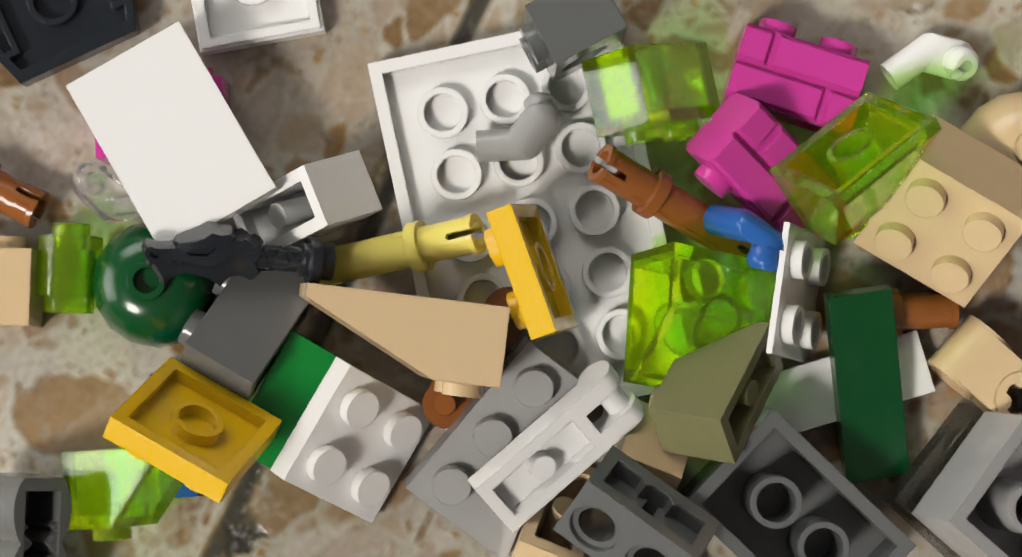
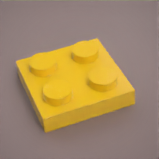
(538, 292)
(192, 429)

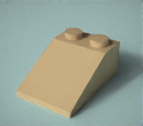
(434, 337)

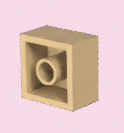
(950, 216)

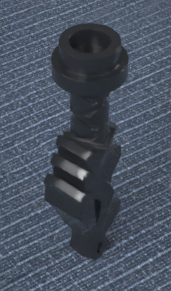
(222, 251)

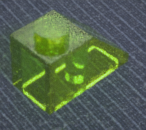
(115, 492)

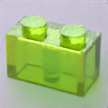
(651, 91)

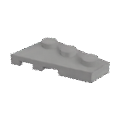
(529, 387)

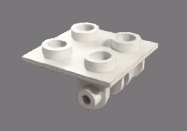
(800, 271)

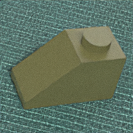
(715, 395)

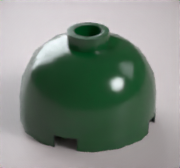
(135, 298)

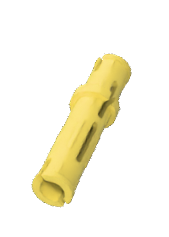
(415, 247)

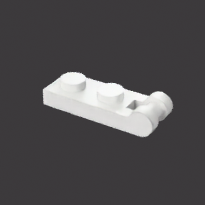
(558, 446)

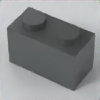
(244, 329)

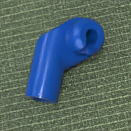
(746, 227)

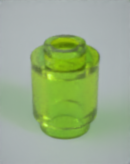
(67, 268)

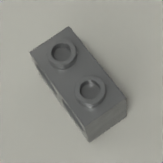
(634, 514)

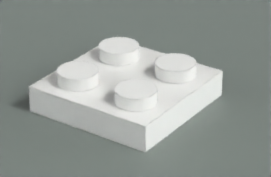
(352, 441)

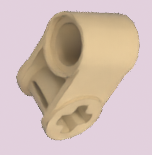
(979, 366)

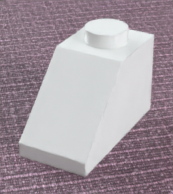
(313, 202)

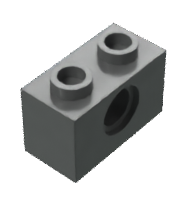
(570, 31)

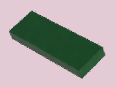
(866, 383)

